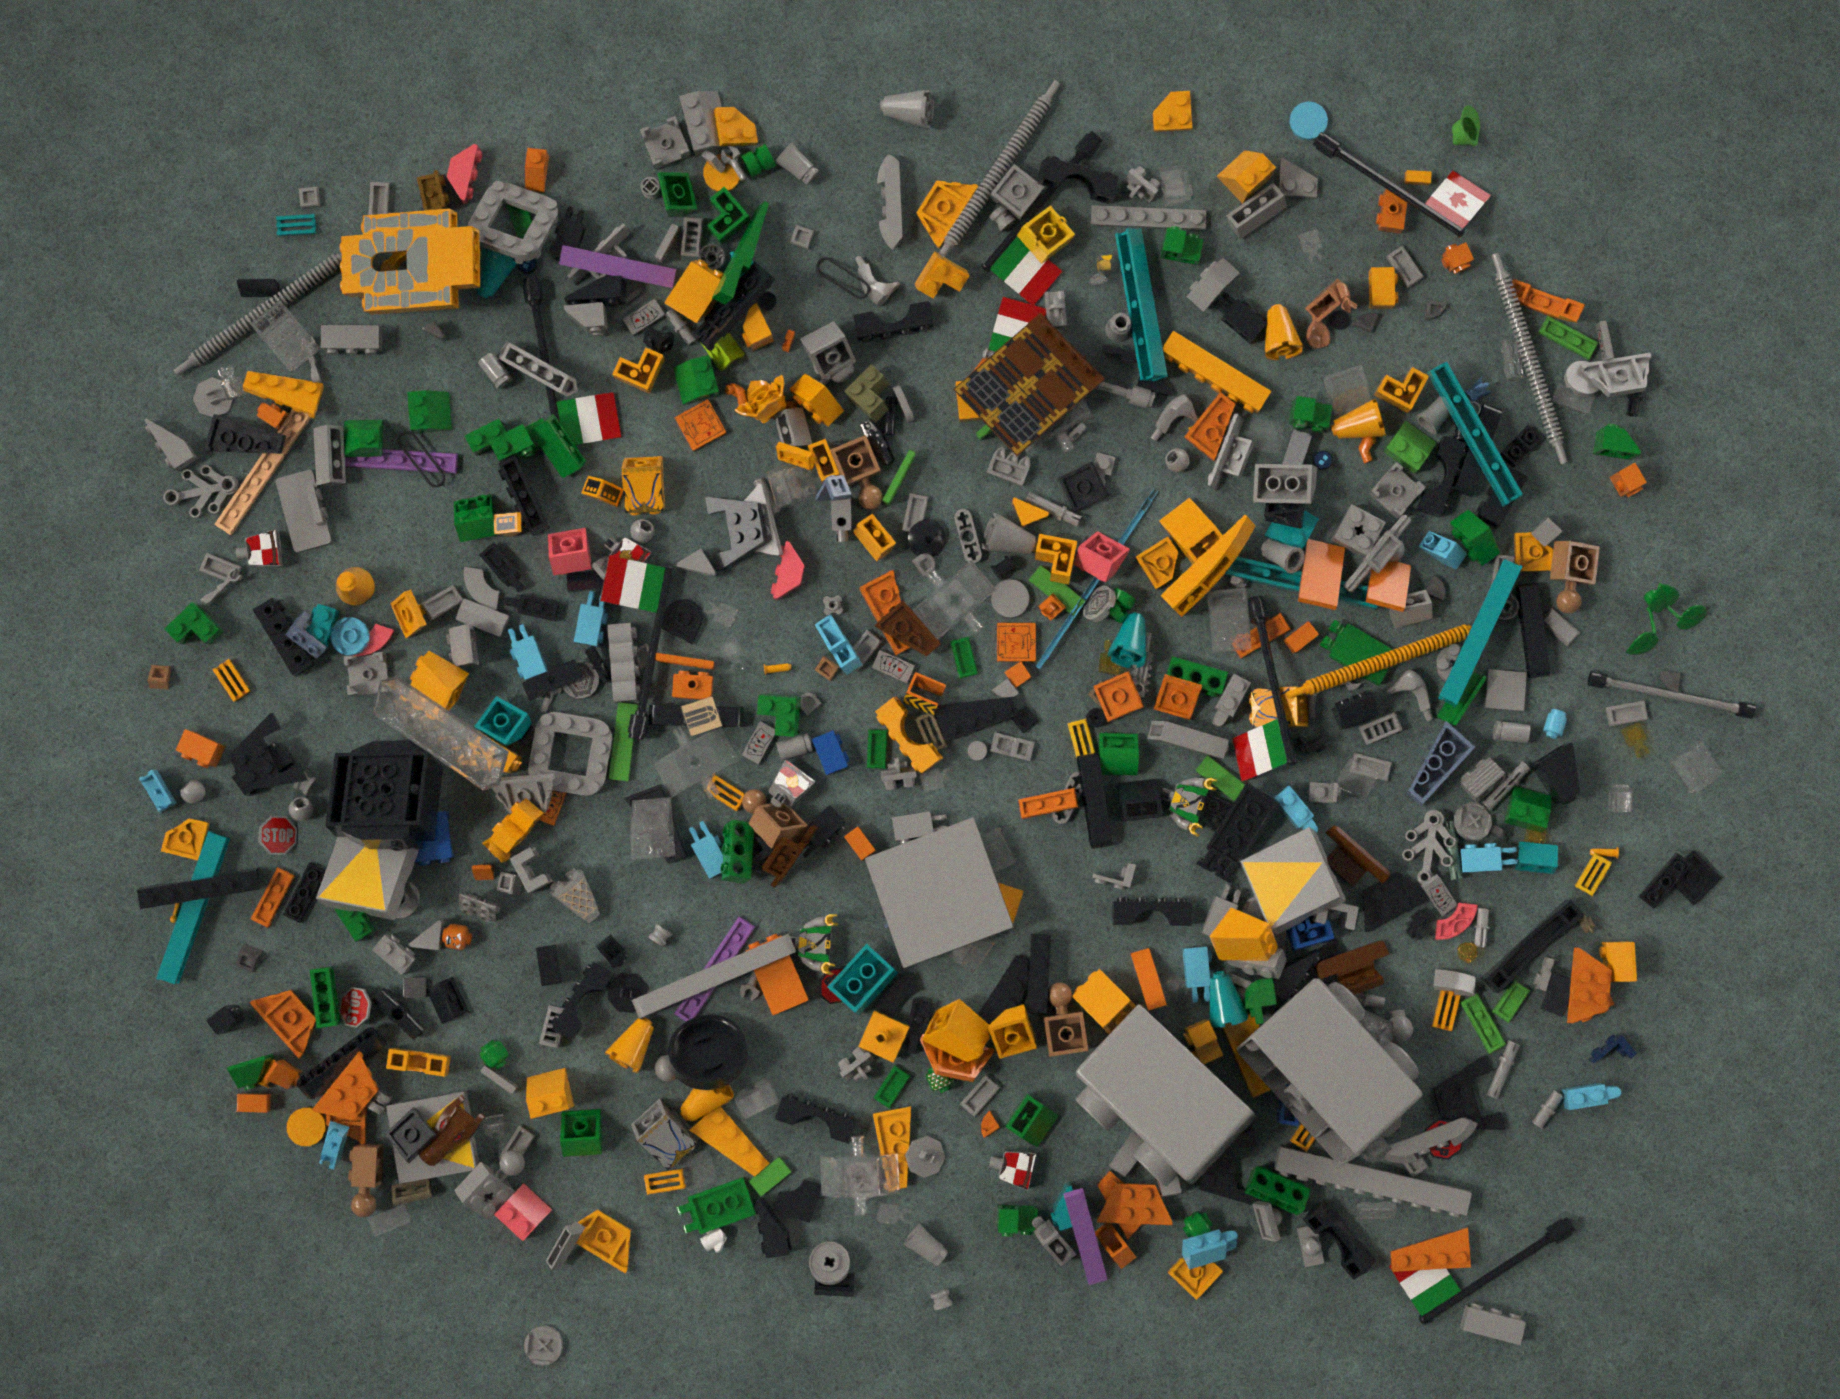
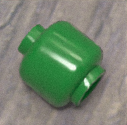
(494, 1054)
(1197, 1224)

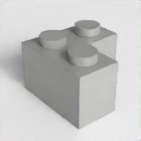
(1212, 283)

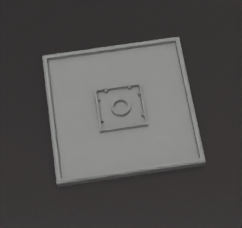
(939, 892)

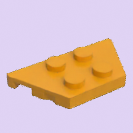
(943, 207)
(606, 1239)

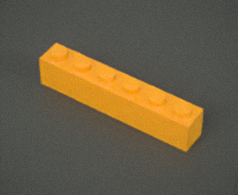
(1215, 372)

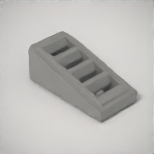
(700, 221)
(1393, 716)
(543, 1041)

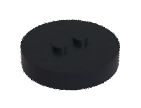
(707, 1052)

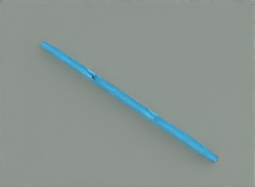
(1087, 593)

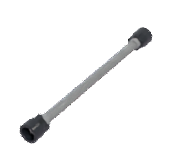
(1741, 709)

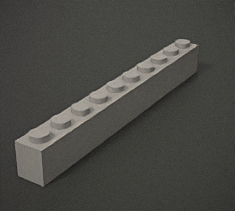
(1372, 1180)

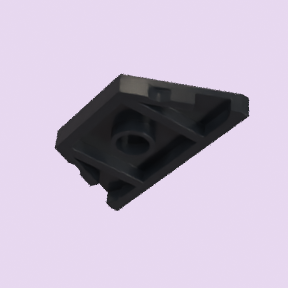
(1285, 514)
(1389, 900)

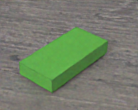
(1510, 1001)
(770, 1176)

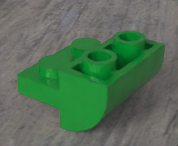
(1118, 753)

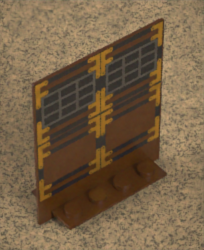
(1029, 384)

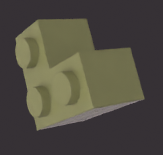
(865, 393)

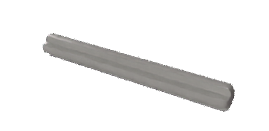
(1364, 569)

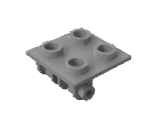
(470, 905)

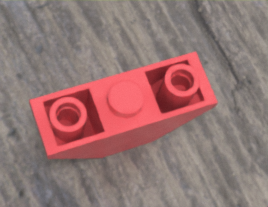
(463, 171)
(789, 572)

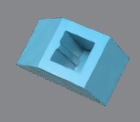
(1443, 549)

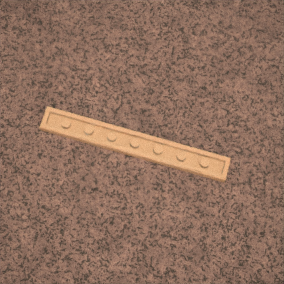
(261, 474)

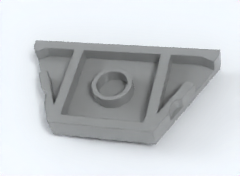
(1619, 375)
(773, 545)
(533, 787)

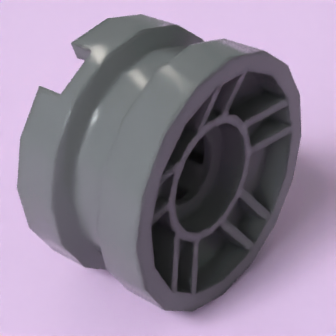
(711, 250)
(1512, 609)

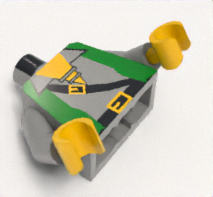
(1187, 802)
(815, 943)

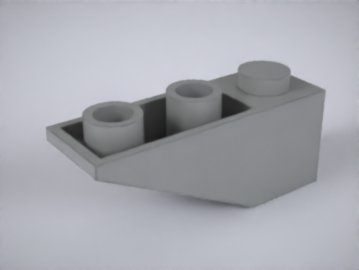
(177, 451)

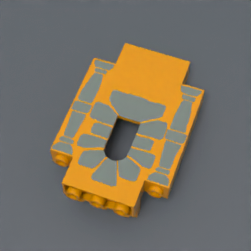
(438, 261)

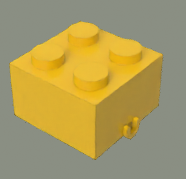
(1046, 234)

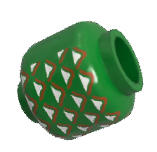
(938, 1082)

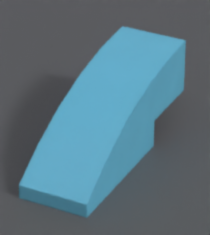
(838, 644)

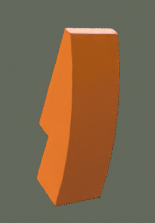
(1148, 979)

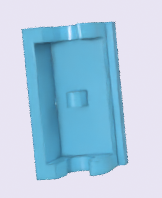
(158, 790)
(334, 1144)

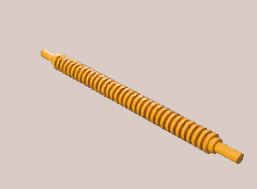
(1381, 661)

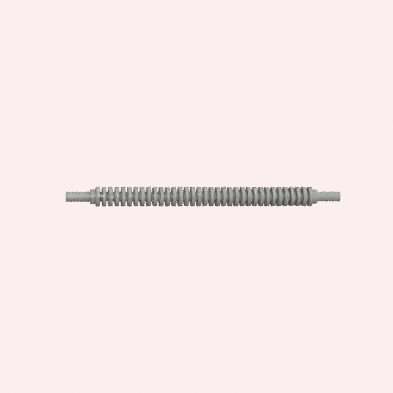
(999, 169)
(1502, 276)
(194, 359)

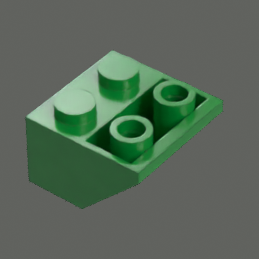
(474, 517)
(1031, 1120)

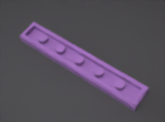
(617, 266)
(399, 461)
(728, 948)
(1085, 1236)

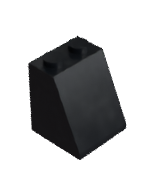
(1559, 774)

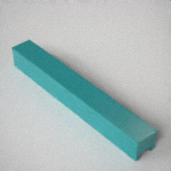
(1141, 305)
(1474, 433)
(1277, 577)
(1479, 632)
(192, 911)

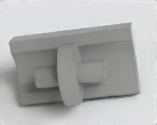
(1140, 186)
(1055, 308)
(896, 772)
(859, 1067)

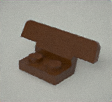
(785, 856)
(1351, 860)
(1355, 967)

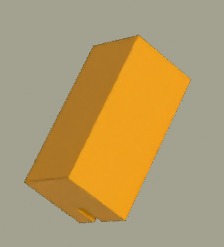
(1418, 177)

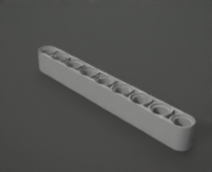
(713, 975)

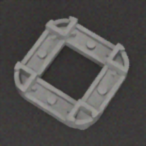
(521, 249)
(574, 725)

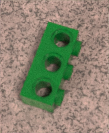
(1205, 673)
(744, 846)
(325, 997)
(1268, 1193)

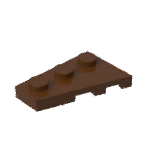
(908, 629)

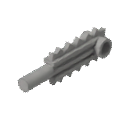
(1141, 674)

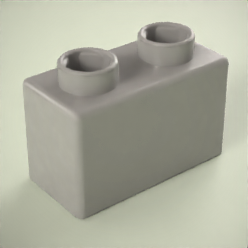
(1337, 1074)
(1162, 1097)

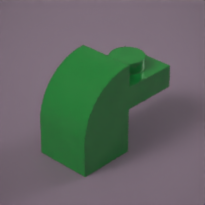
(1259, 994)

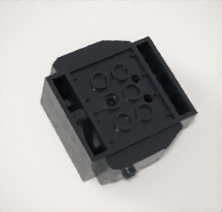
(385, 819)

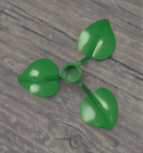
(1657, 601)

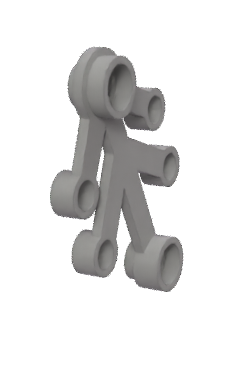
(204, 491)
(1430, 843)

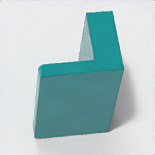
(1537, 857)

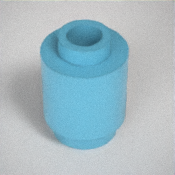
(1555, 724)

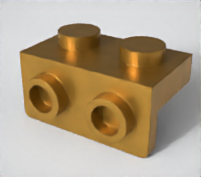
(432, 191)

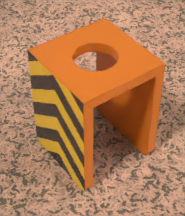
(920, 702)

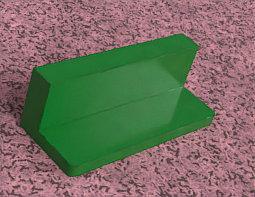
(558, 446)
(1454, 714)

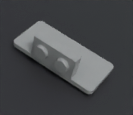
(304, 510)

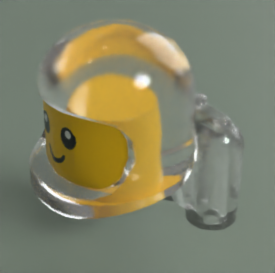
(1107, 266)

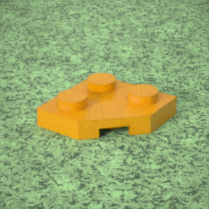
(1173, 113)
(734, 127)
(1531, 553)
(1159, 562)
(186, 839)
(1197, 1279)

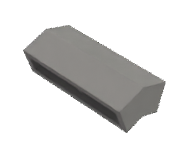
(482, 617)
(564, 1245)

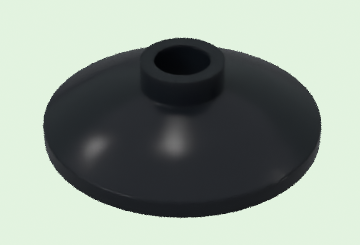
(920, 531)

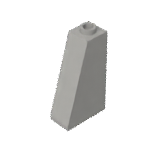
(1188, 739)

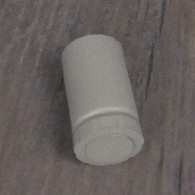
(495, 370)
(1511, 732)
(794, 746)

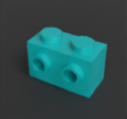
(322, 623)

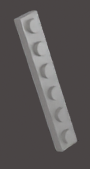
(1148, 217)

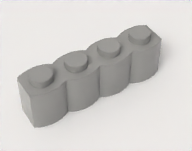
(623, 664)

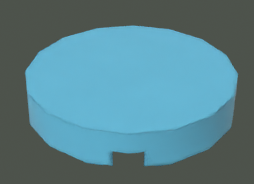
(1308, 120)
(350, 636)

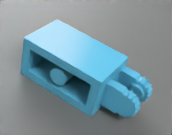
(590, 623)
(527, 654)
(1295, 809)
(708, 851)
(1486, 858)
(1197, 970)
(1589, 1095)
(1208, 1247)

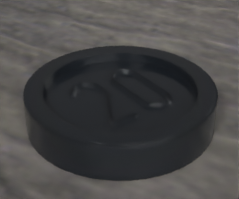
(767, 301)
(1339, 320)

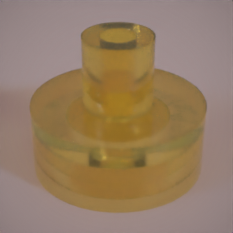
(1467, 952)

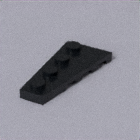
(240, 437)
(971, 716)
(653, 793)
(1008, 990)

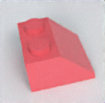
(569, 551)
(1100, 556)
(523, 1212)

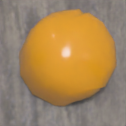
(496, 851)

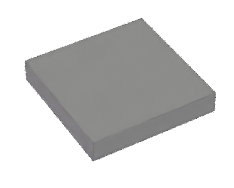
(1505, 690)

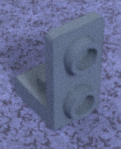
(834, 488)
(303, 638)

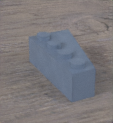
(1443, 758)

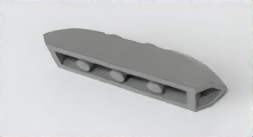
(892, 226)
(538, 369)
(1456, 1131)

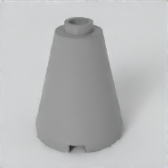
(910, 107)
(1007, 537)

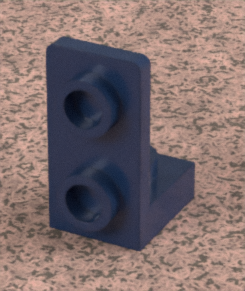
(1623, 1048)

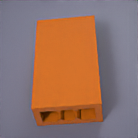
(780, 982)

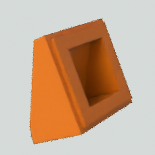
(1017, 674)
(483, 872)

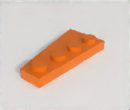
(882, 597)
(1441, 1252)

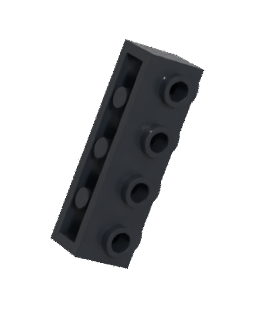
(524, 496)
(276, 625)

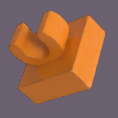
(1051, 607)

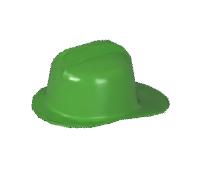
(1467, 128)

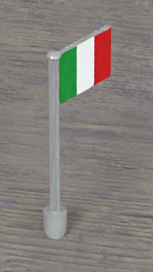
(1015, 315)

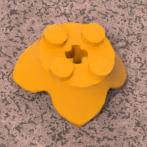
(763, 399)

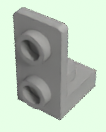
(1324, 792)
(1126, 873)

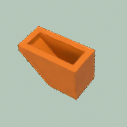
(536, 169)
(283, 1074)
(1115, 1245)

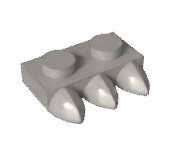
(1008, 468)

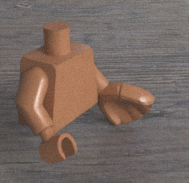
(1331, 297)

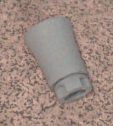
(797, 164)
(1115, 333)
(1433, 416)
(1285, 556)
(925, 1245)

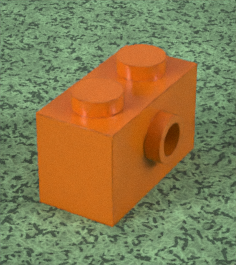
(1392, 213)
(1628, 480)
(692, 686)
(200, 748)

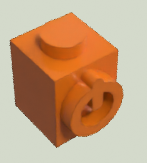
(1457, 258)

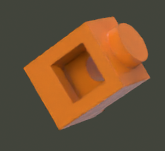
(272, 414)

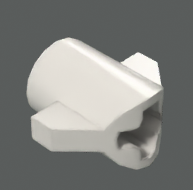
(714, 1240)

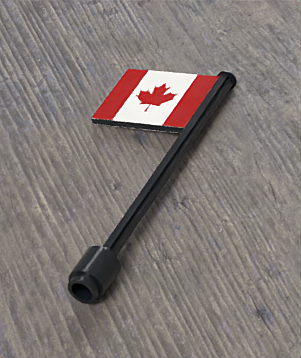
(1450, 205)

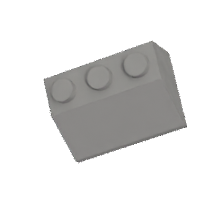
(700, 120)
(1284, 483)

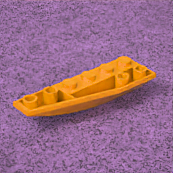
(1208, 568)

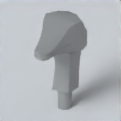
(879, 291)
(1177, 407)
(1413, 682)

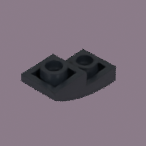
(1520, 446)

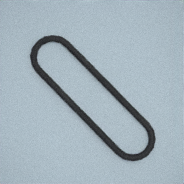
(841, 267)
(427, 453)

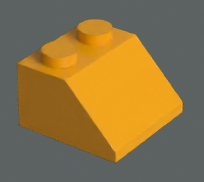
(756, 330)
(1620, 959)
(1012, 1032)

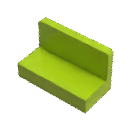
(725, 352)

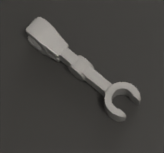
(315, 375)
(210, 598)

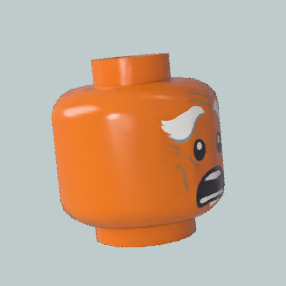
(456, 936)

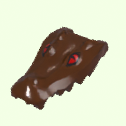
(453, 1129)

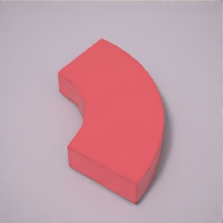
(378, 639)
(1457, 922)

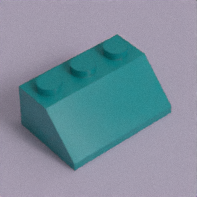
(862, 979)

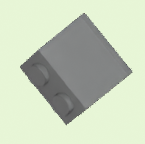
(590, 317)
(463, 646)

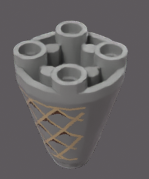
(576, 895)

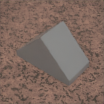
(1546, 531)
(697, 563)
(430, 938)

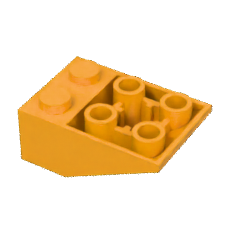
(1191, 530)

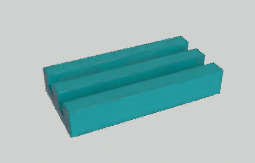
(279, 225)

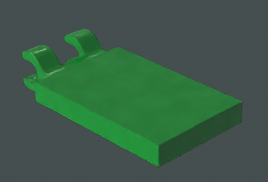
(1353, 647)
(718, 1206)

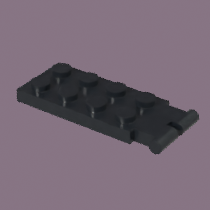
(725, 316)
(1238, 831)

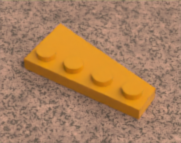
(292, 392)

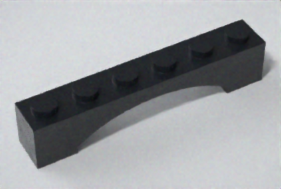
(198, 889)
(1513, 962)

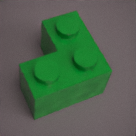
(731, 216)
(1180, 247)
(1309, 414)
(491, 436)
(523, 440)
(1475, 537)
(193, 620)
(786, 712)
(356, 924)
(1016, 1218)

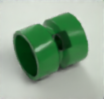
(758, 161)
(1122, 604)

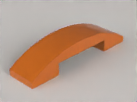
(1546, 303)

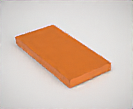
(1321, 574)

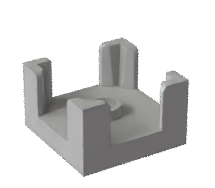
(665, 143)
(1017, 192)
(1396, 491)
(366, 673)
(526, 873)
(1348, 916)

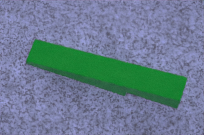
(742, 257)

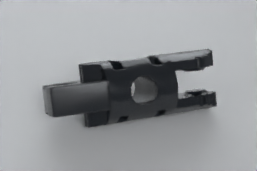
(878, 442)

